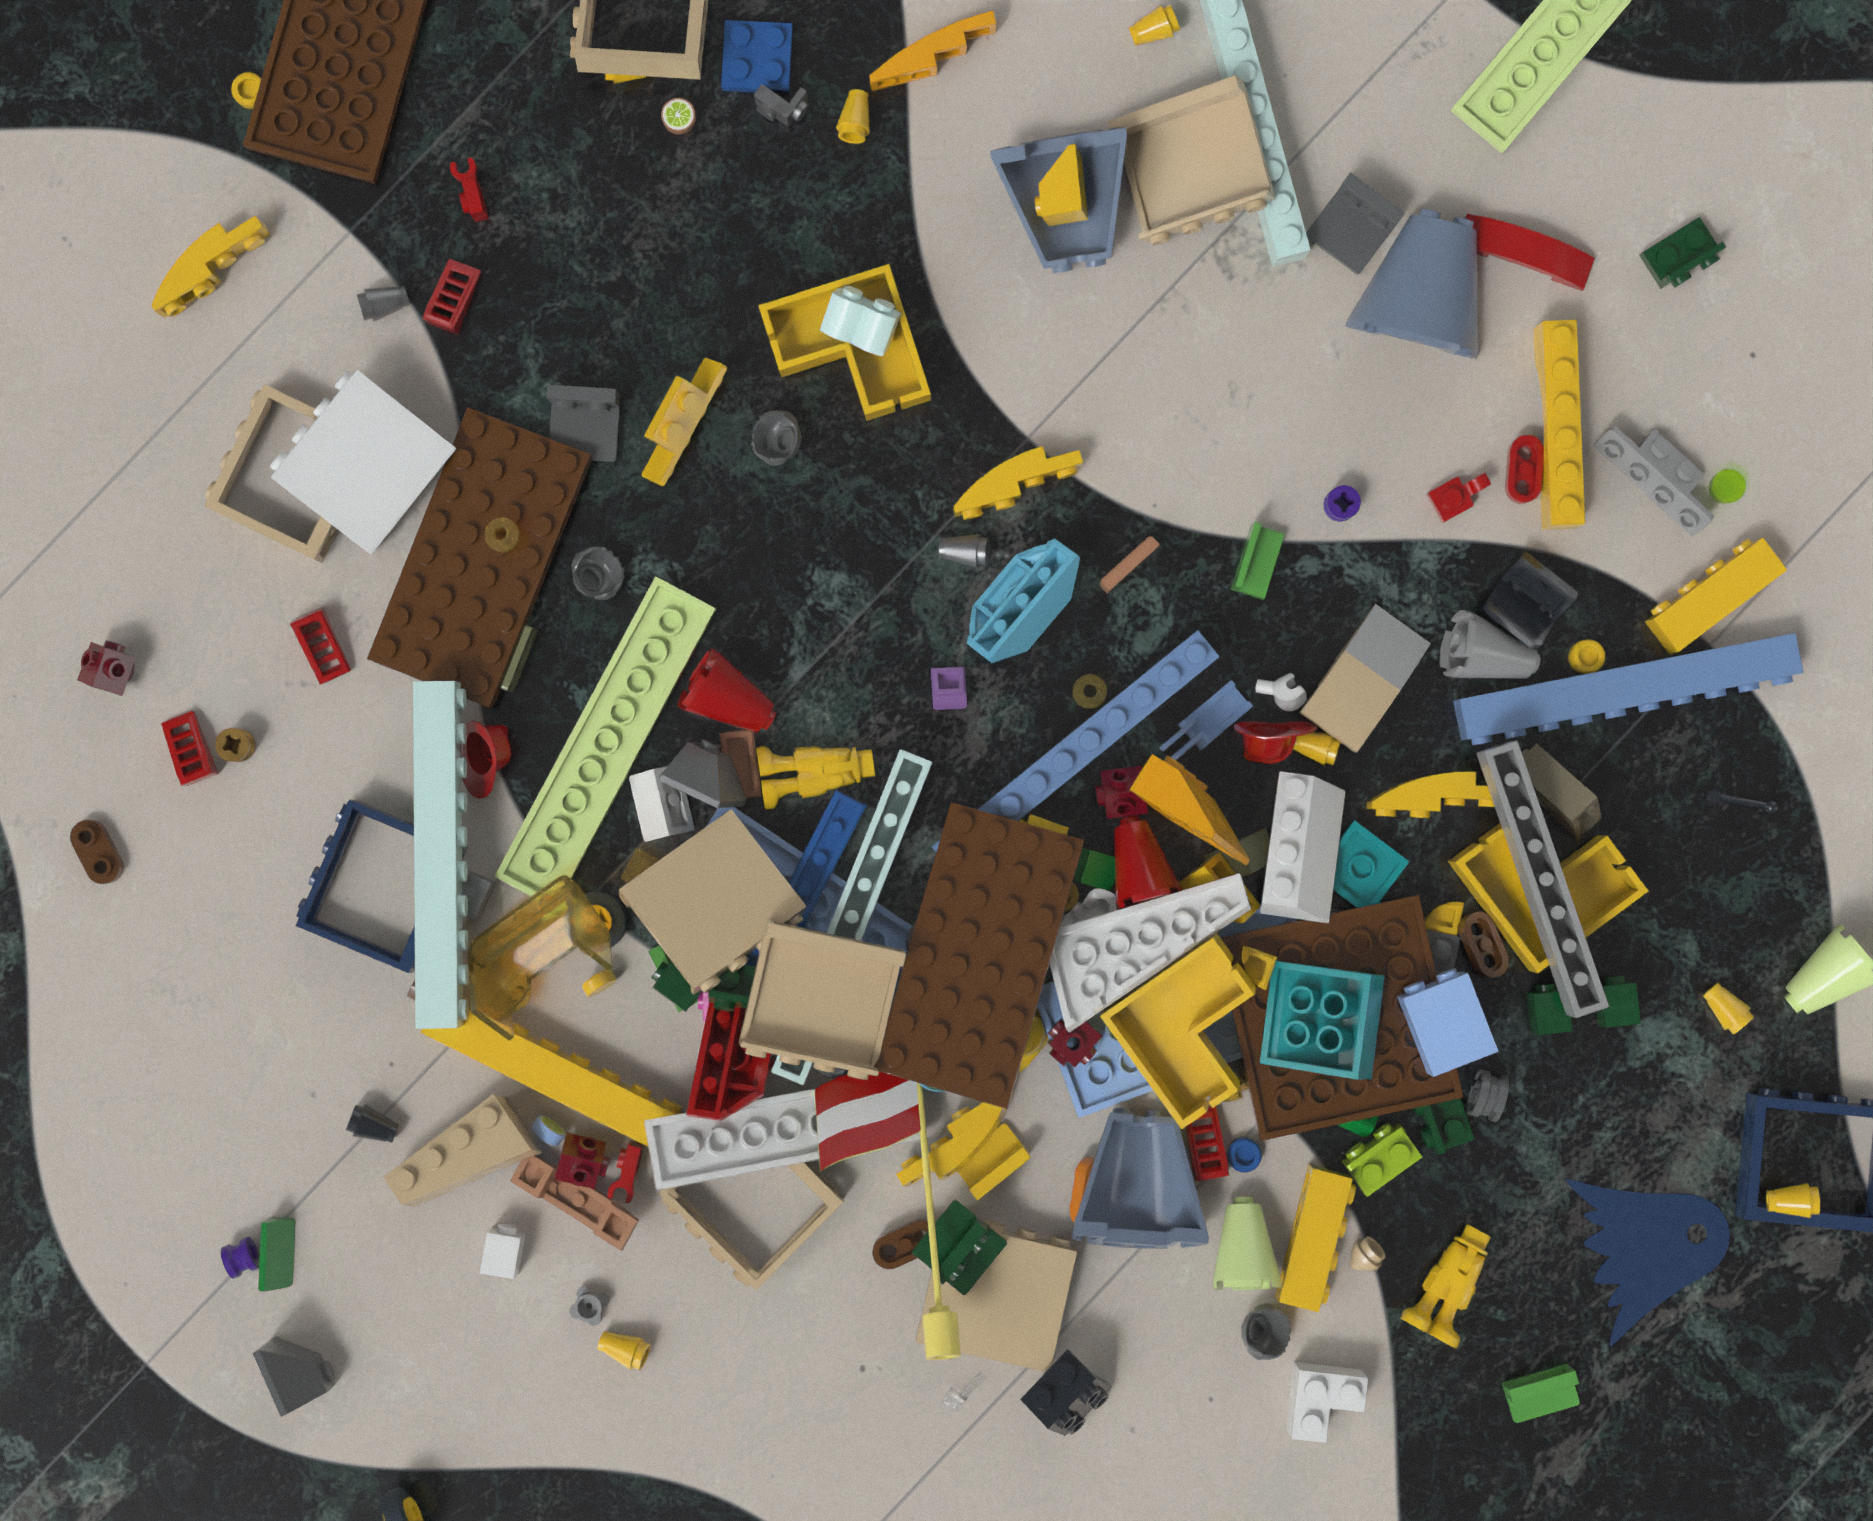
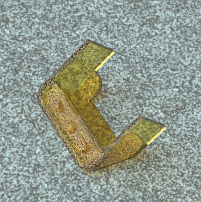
(528, 943)

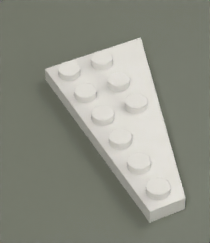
(1120, 950)

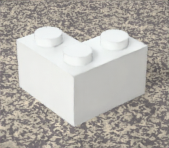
(1316, 1391)

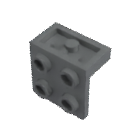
(1354, 224)
(586, 419)

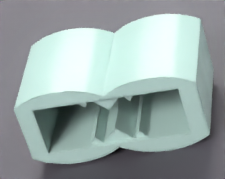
(860, 321)

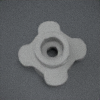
(591, 1315)

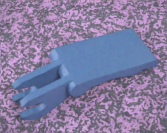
(1210, 719)

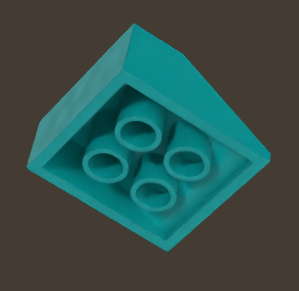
(1322, 1020)

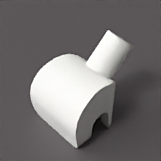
(1284, 696)

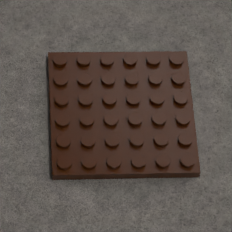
(1367, 939)

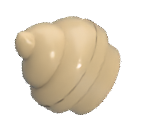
(1366, 1255)

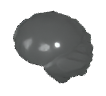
(776, 437)
(597, 573)
(1266, 1332)

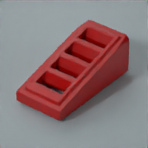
(436, 301)
(298, 627)
(204, 755)
(1220, 1155)

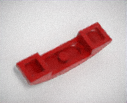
(1532, 250)

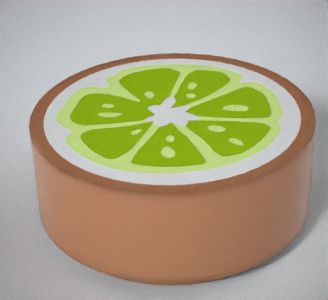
(678, 116)

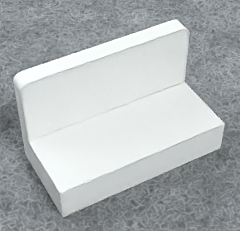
(659, 807)

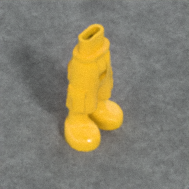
(817, 771)
(1453, 1282)

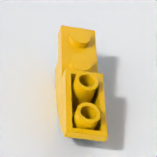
(194, 272)
(1002, 483)
(1425, 793)
(970, 1133)

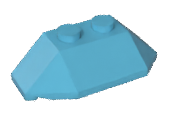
(1023, 601)

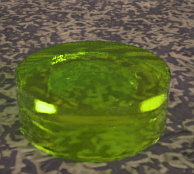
(1727, 486)

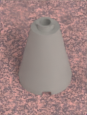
(1484, 650)

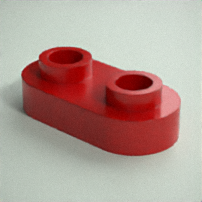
(1524, 470)

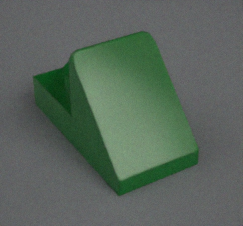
(1096, 869)

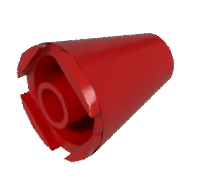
(726, 695)
(1140, 865)

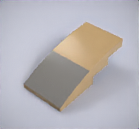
(1365, 678)

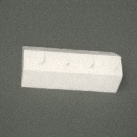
(1302, 848)

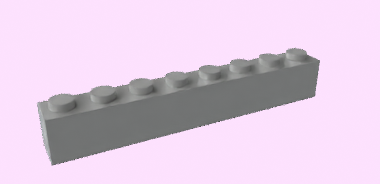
(1542, 879)

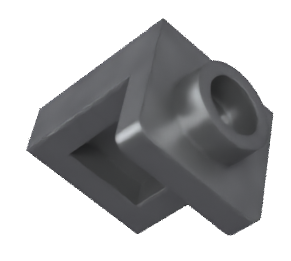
(773, 106)

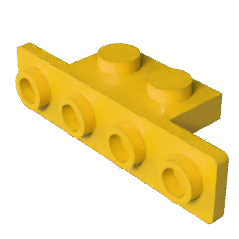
(678, 418)

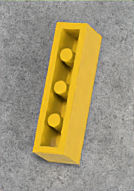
(1715, 595)
(1314, 1238)

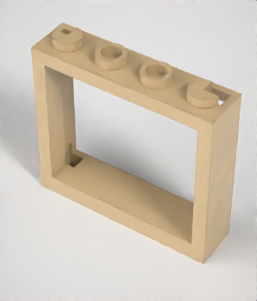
(639, 62)
(233, 461)
(724, 1250)

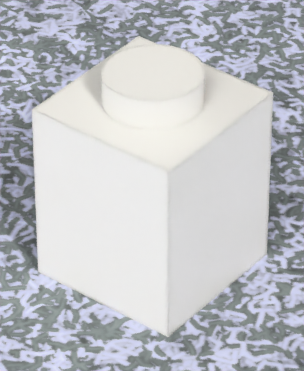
(502, 1251)

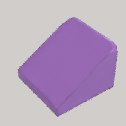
(949, 688)

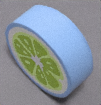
(548, 1130)

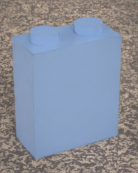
(1447, 1022)

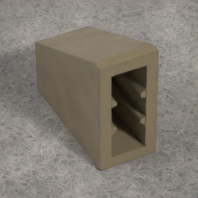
(1561, 793)

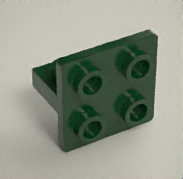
(963, 1245)

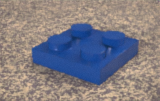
(756, 56)

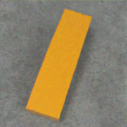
(920, 58)

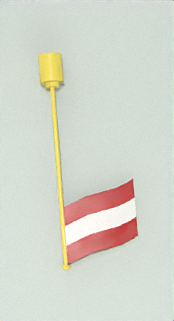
(873, 1115)

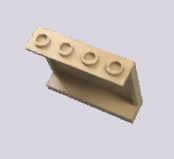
(1195, 160)
(712, 901)
(820, 999)
(1016, 1303)

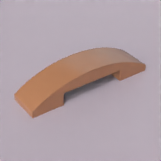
(586, 1205)

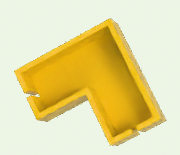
(878, 379)
(1593, 883)
(1164, 1026)

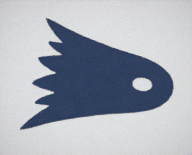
(1650, 1246)

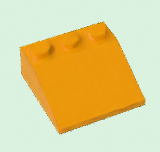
(1184, 801)

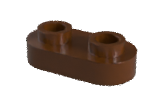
(97, 850)
(1484, 943)
(904, 1242)

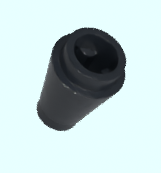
(371, 1125)

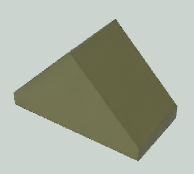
(1256, 848)

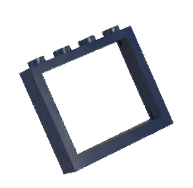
(323, 876)
(1751, 1156)

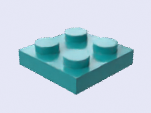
(1365, 866)

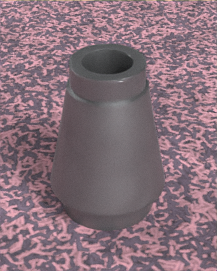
(381, 302)
(968, 549)

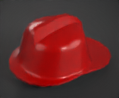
(1271, 741)
(486, 753)

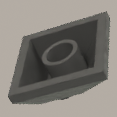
(706, 775)
(293, 1373)

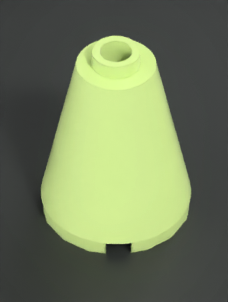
(1830, 974)
(1245, 1249)

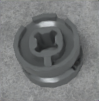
(1488, 1095)

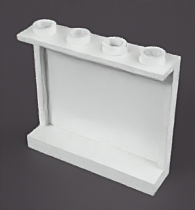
(361, 460)

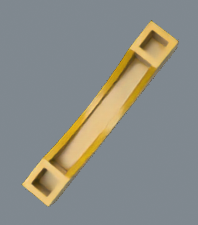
(1560, 393)

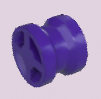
(1335, 504)
(240, 1257)

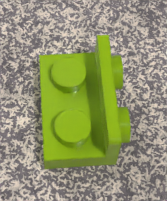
(1381, 1158)

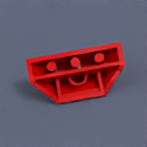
(724, 1074)

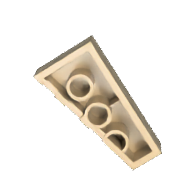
(471, 1148)

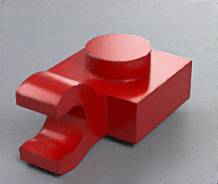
(472, 197)
(1454, 497)
(629, 1162)

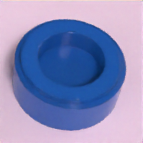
(1244, 1154)

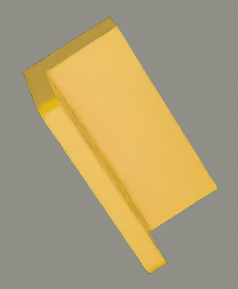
(994, 1161)

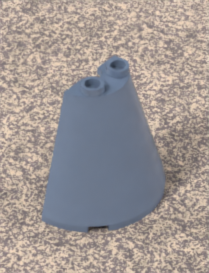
(1081, 241)
(1426, 287)
(1140, 1187)

